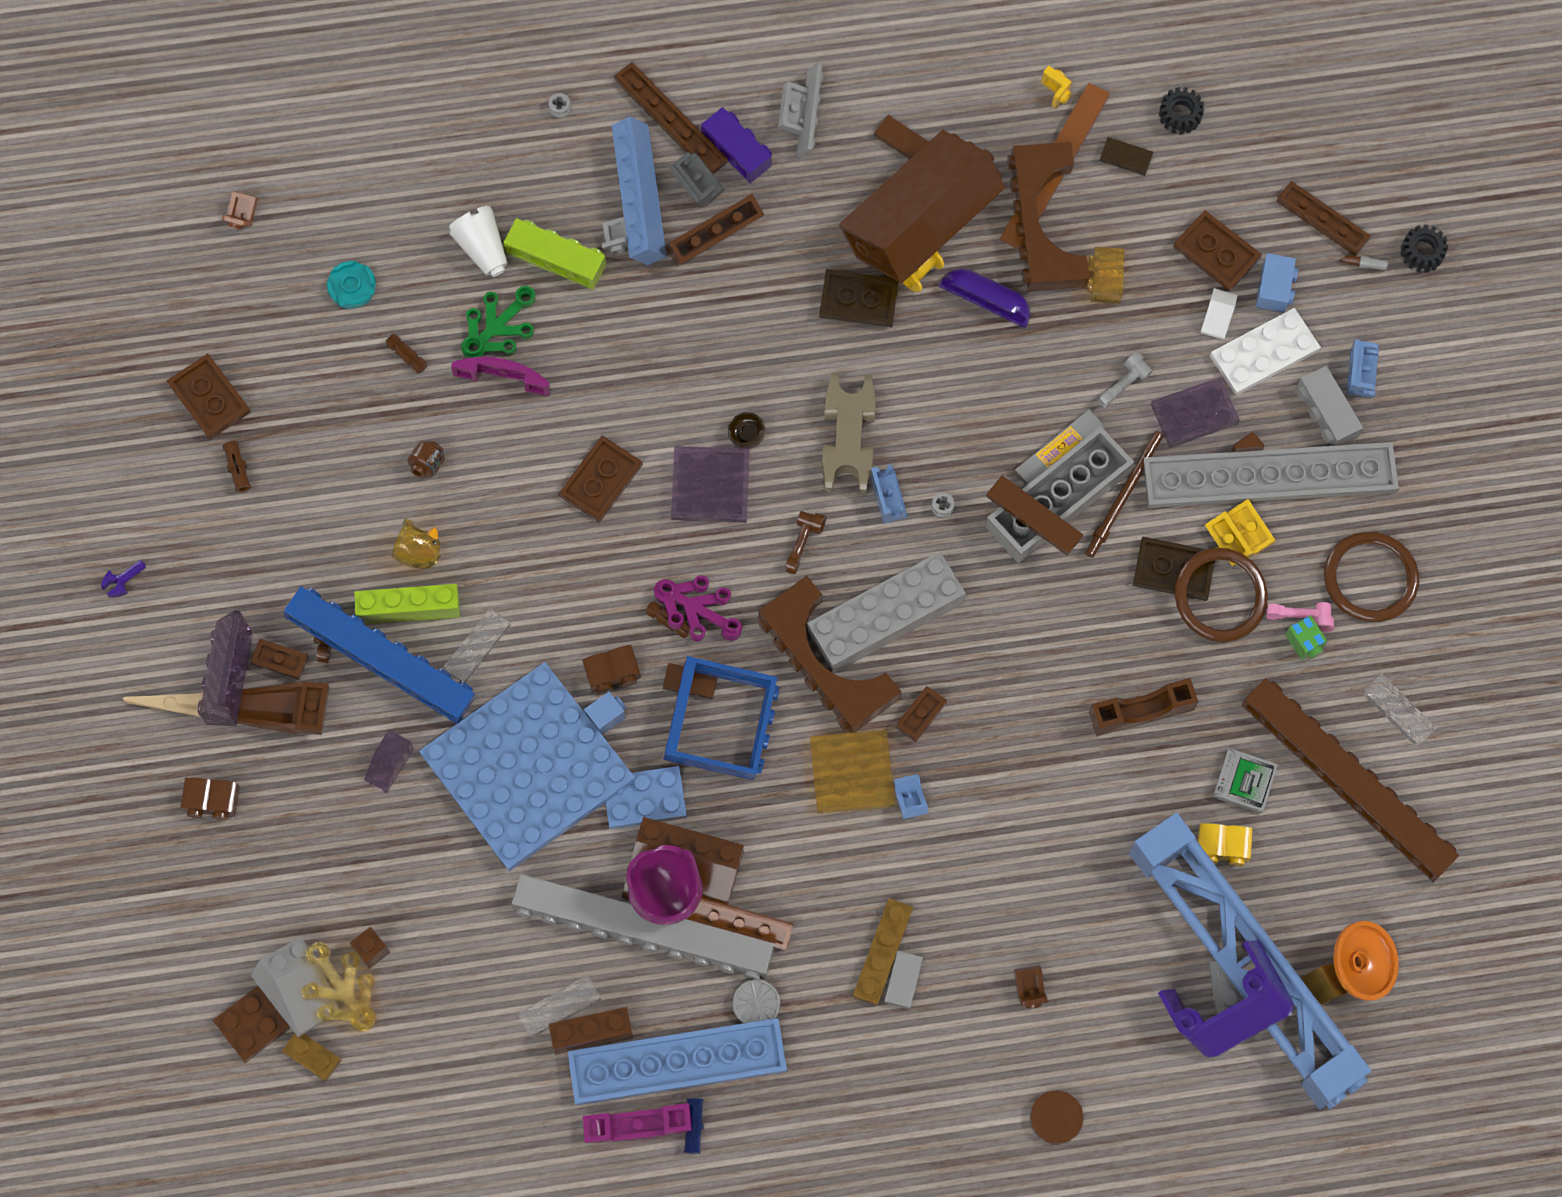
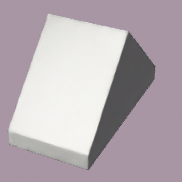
(1219, 314)

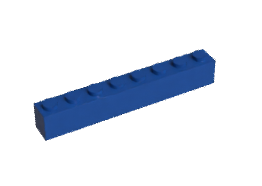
(379, 654)

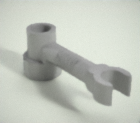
(1137, 368)

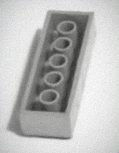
(1065, 489)
(886, 612)

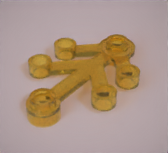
(342, 990)

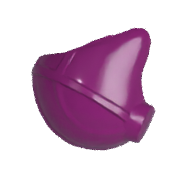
(664, 885)

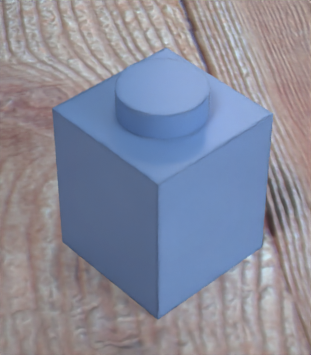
(606, 712)

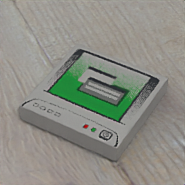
(1245, 780)

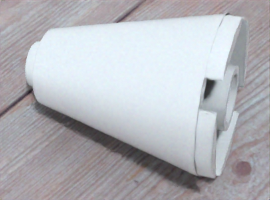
(480, 240)

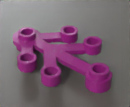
(696, 606)

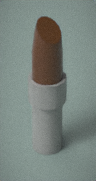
(1364, 262)

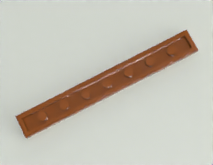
(1074, 131)

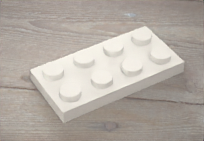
(1265, 351)

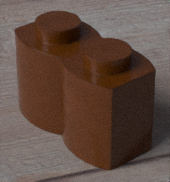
(612, 669)
(210, 797)

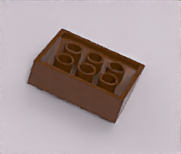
(715, 857)

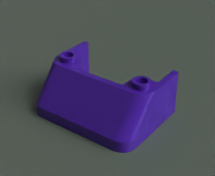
(1265, 1006)

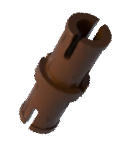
(233, 452)

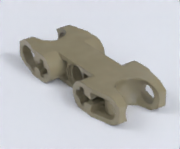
(848, 453)

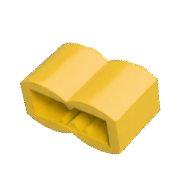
(1226, 843)

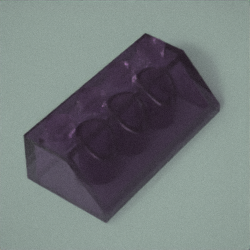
(226, 670)

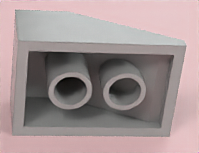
(282, 980)

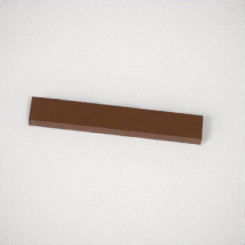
(669, 117)

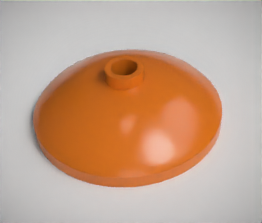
(1366, 960)

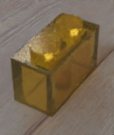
(1107, 275)

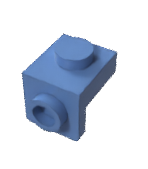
(910, 796)

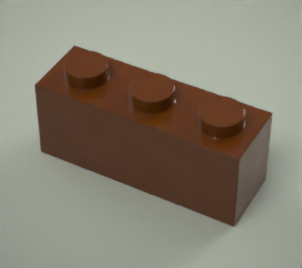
(590, 1030)

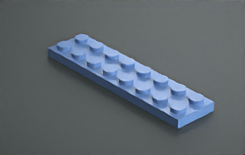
(677, 1061)

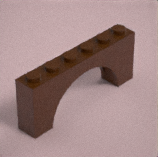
(1044, 262)
(851, 700)

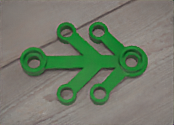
(497, 326)

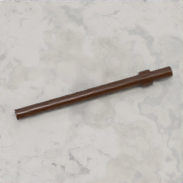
(1102, 532)

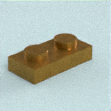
(312, 1056)

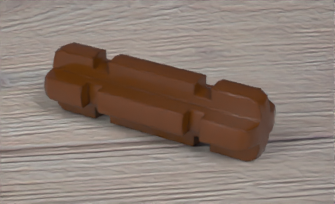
(406, 353)
(654, 610)

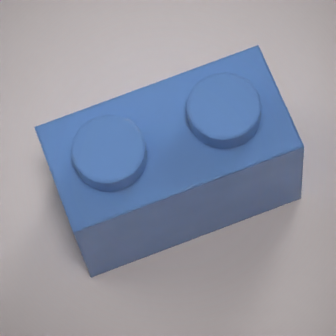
(1276, 283)

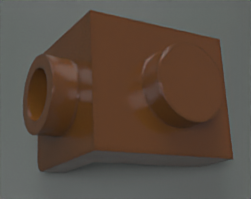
(1030, 986)

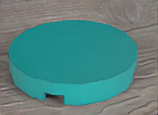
(351, 284)

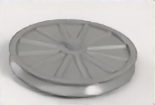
(756, 1001)

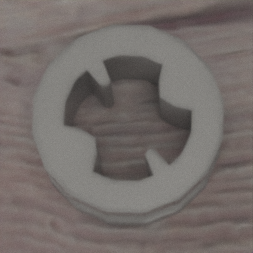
(559, 113)
(935, 506)

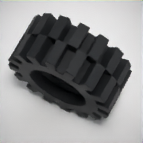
(1183, 98)
(1424, 235)

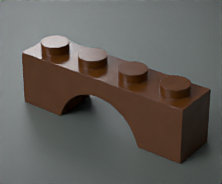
(1126, 713)

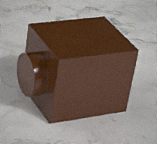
(369, 947)

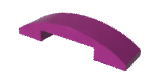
(471, 367)
(637, 1124)

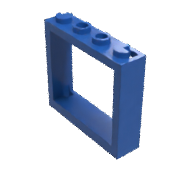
(732, 674)

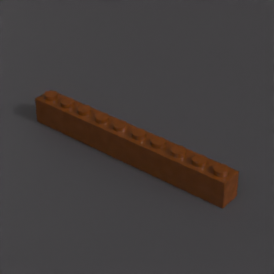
(1350, 779)

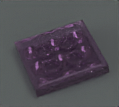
(710, 484)

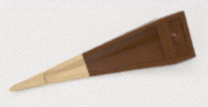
(281, 708)

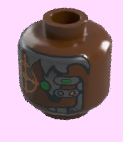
(426, 459)

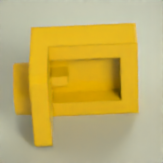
(1058, 83)

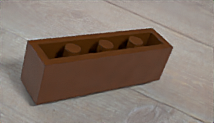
(714, 230)

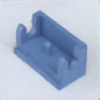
(1362, 369)
(888, 494)

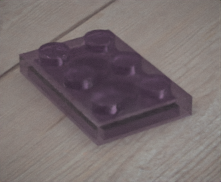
(1195, 412)

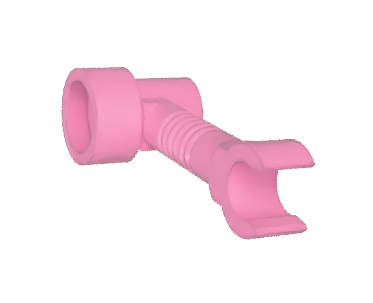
(1321, 614)

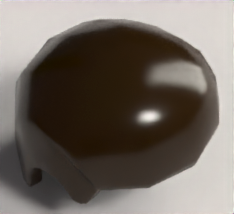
(746, 430)

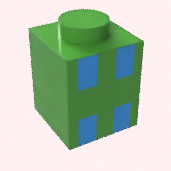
(1306, 638)

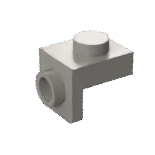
(615, 236)

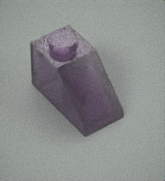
(388, 760)

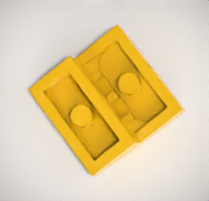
(1241, 530)

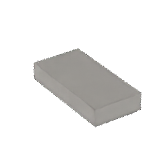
(903, 980)

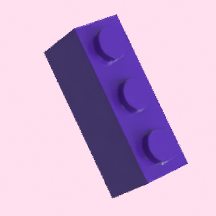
(737, 144)

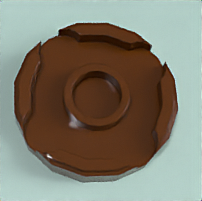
(1056, 1117)

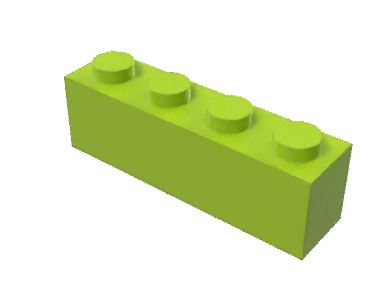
(555, 253)
(408, 604)

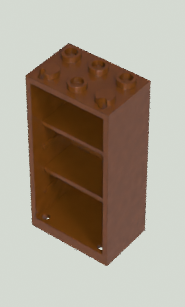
(922, 205)

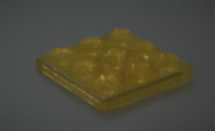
(852, 771)

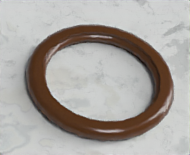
(1352, 610)
(1190, 619)

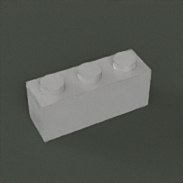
(1329, 407)

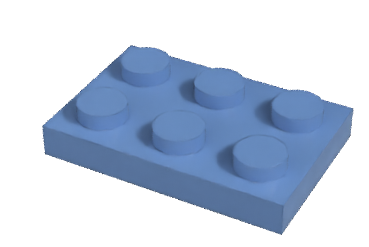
(653, 795)

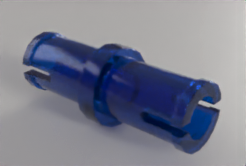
(693, 1137)

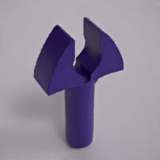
(120, 580)

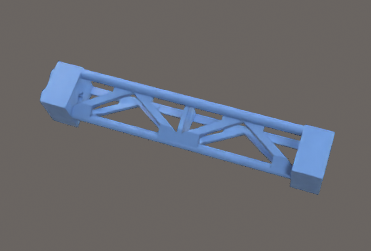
(1171, 840)

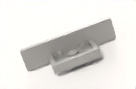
(800, 109)

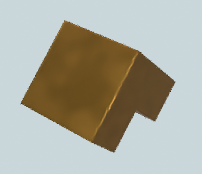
(1324, 984)

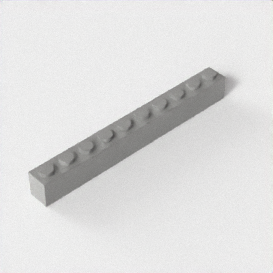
(619, 920)

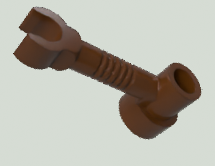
(808, 523)

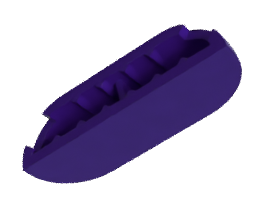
(987, 295)

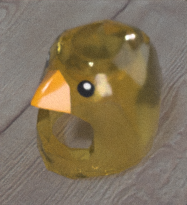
(416, 547)

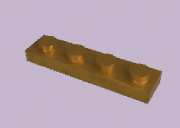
(882, 952)

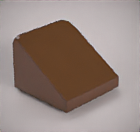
(1248, 443)

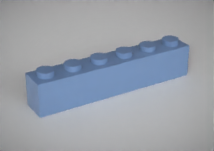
(639, 191)

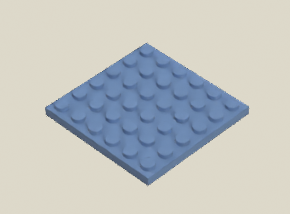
(527, 766)

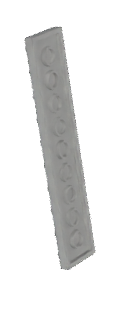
(1270, 475)

